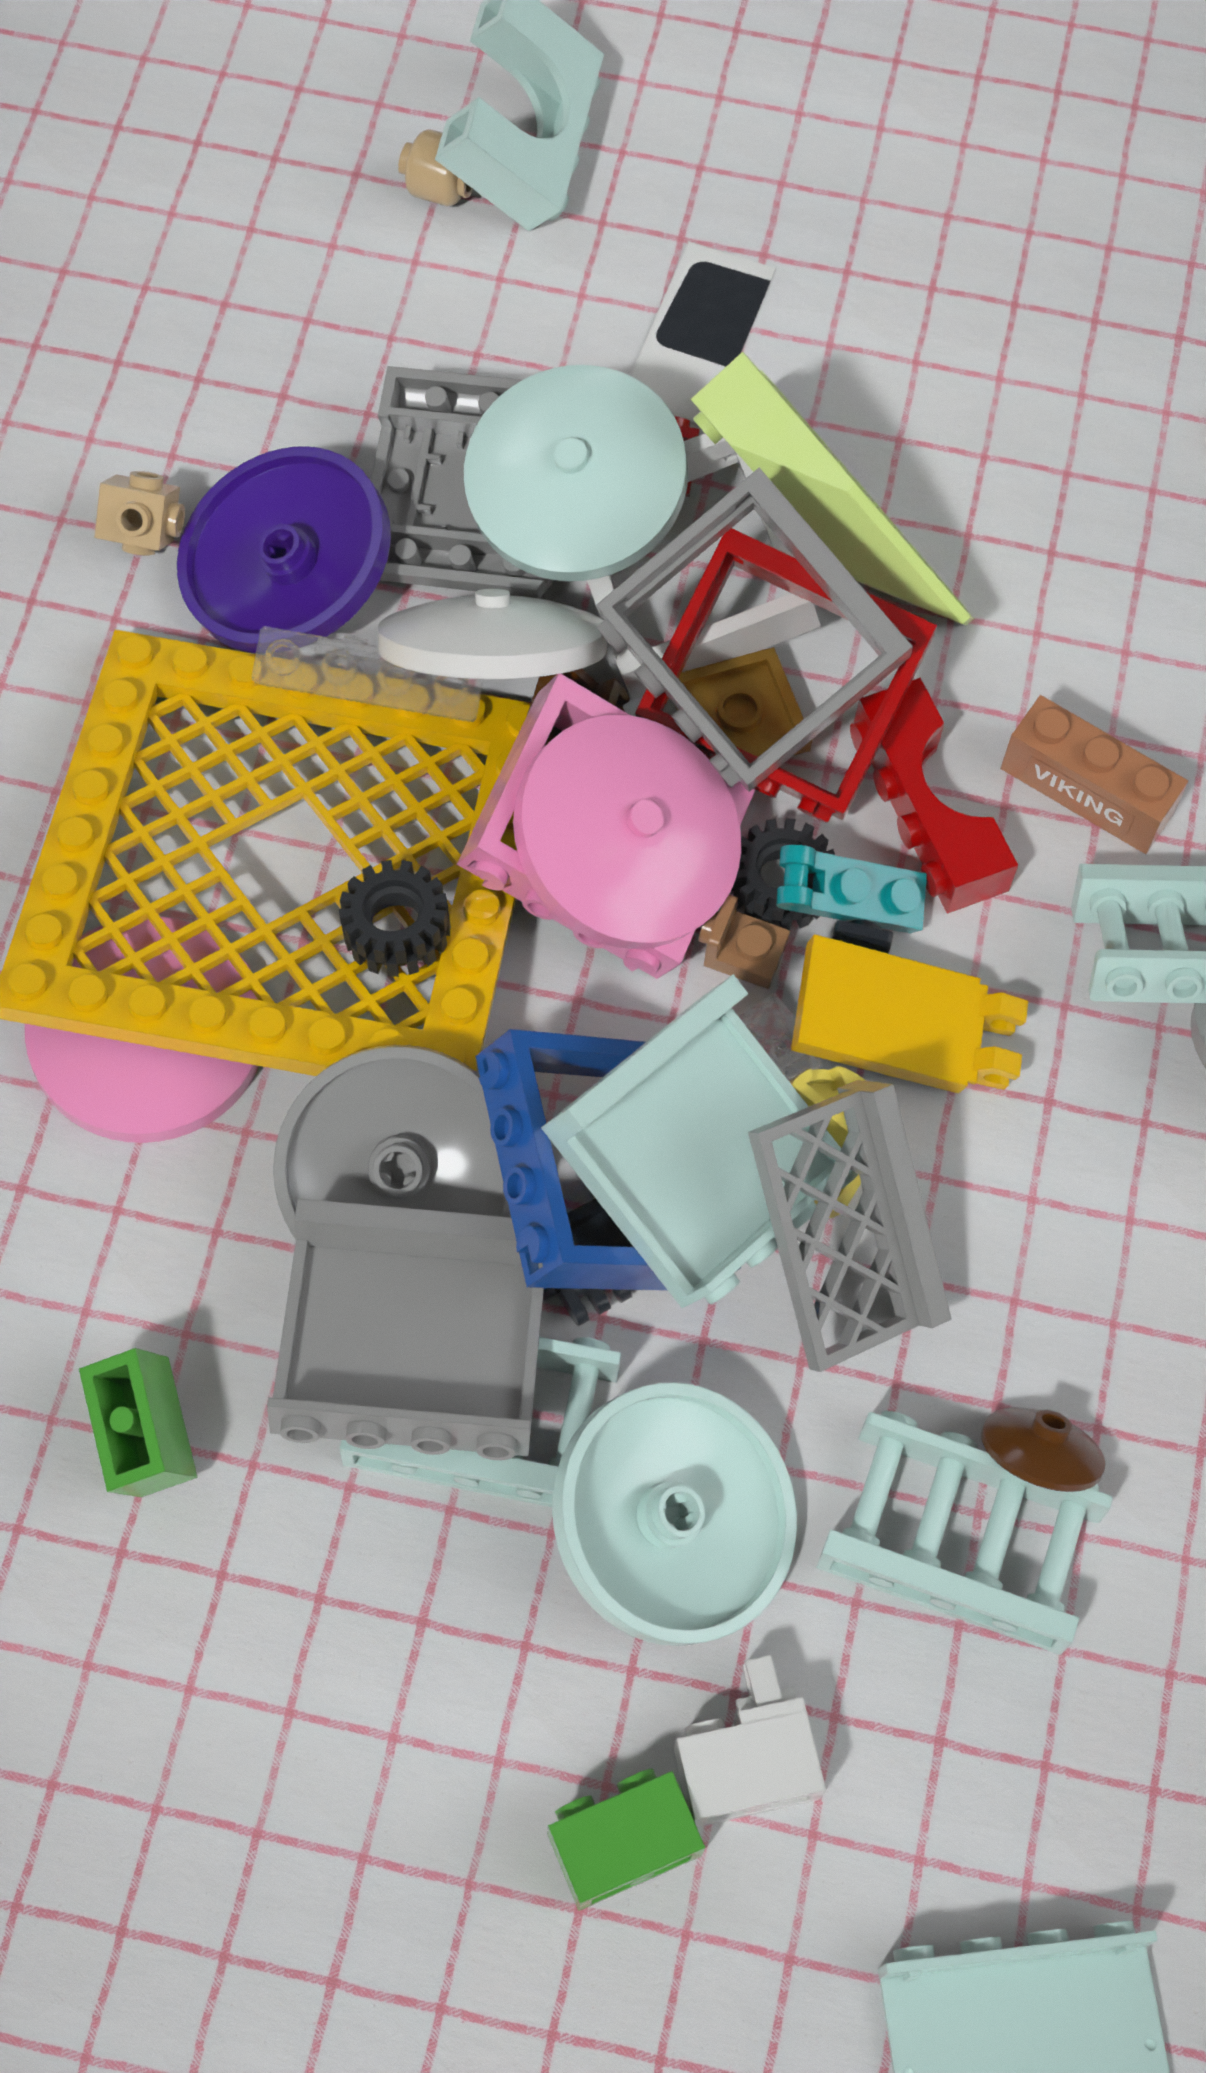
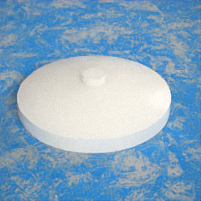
(491, 637)

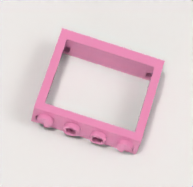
(561, 706)

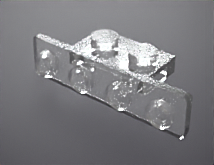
(356, 672)

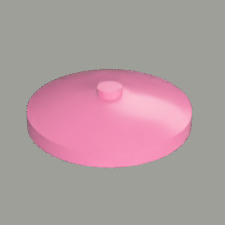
(627, 832)
(134, 1088)

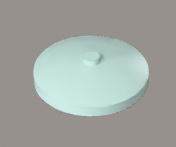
(576, 472)
(674, 1514)

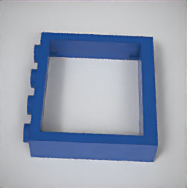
(529, 1163)

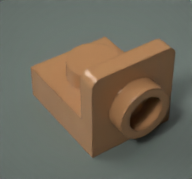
(743, 945)

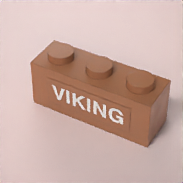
(1093, 774)

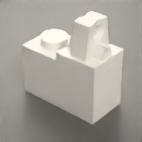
(756, 1764)

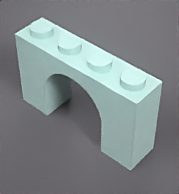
(560, 75)

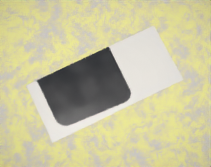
(700, 324)

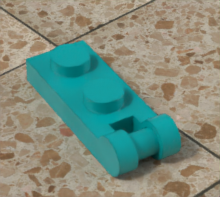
(851, 889)

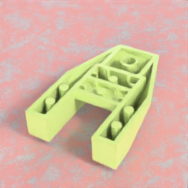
(772, 435)

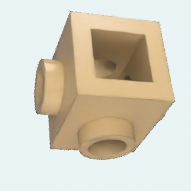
(139, 512)

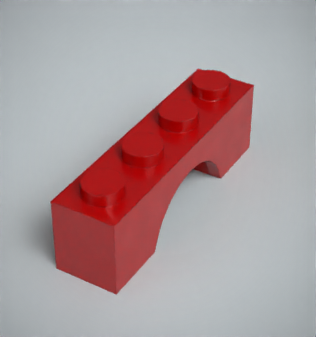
(958, 852)

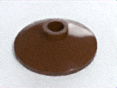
(1043, 1449)

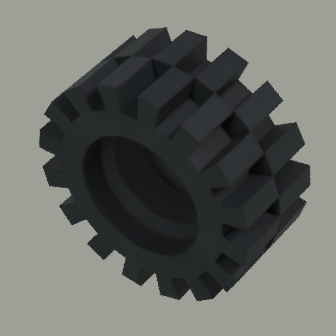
(755, 853)
(387, 890)

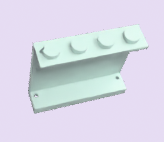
(1026, 2006)

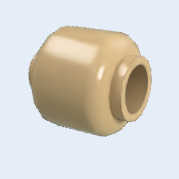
(427, 177)

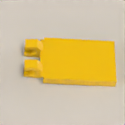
(903, 1018)

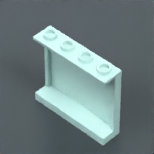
(673, 1152)

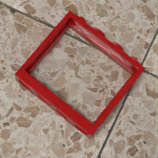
(788, 574)

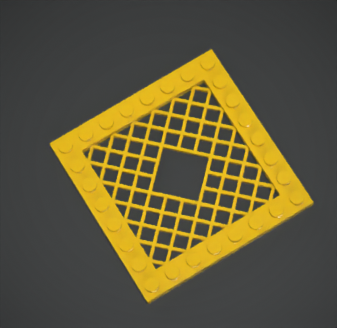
(38, 971)

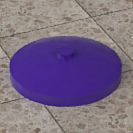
(283, 546)

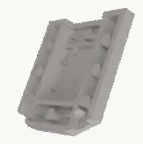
(421, 479)

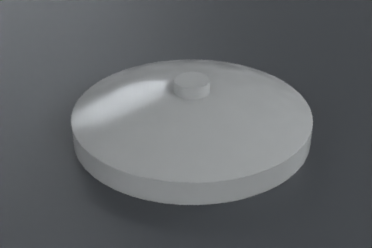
(391, 1133)

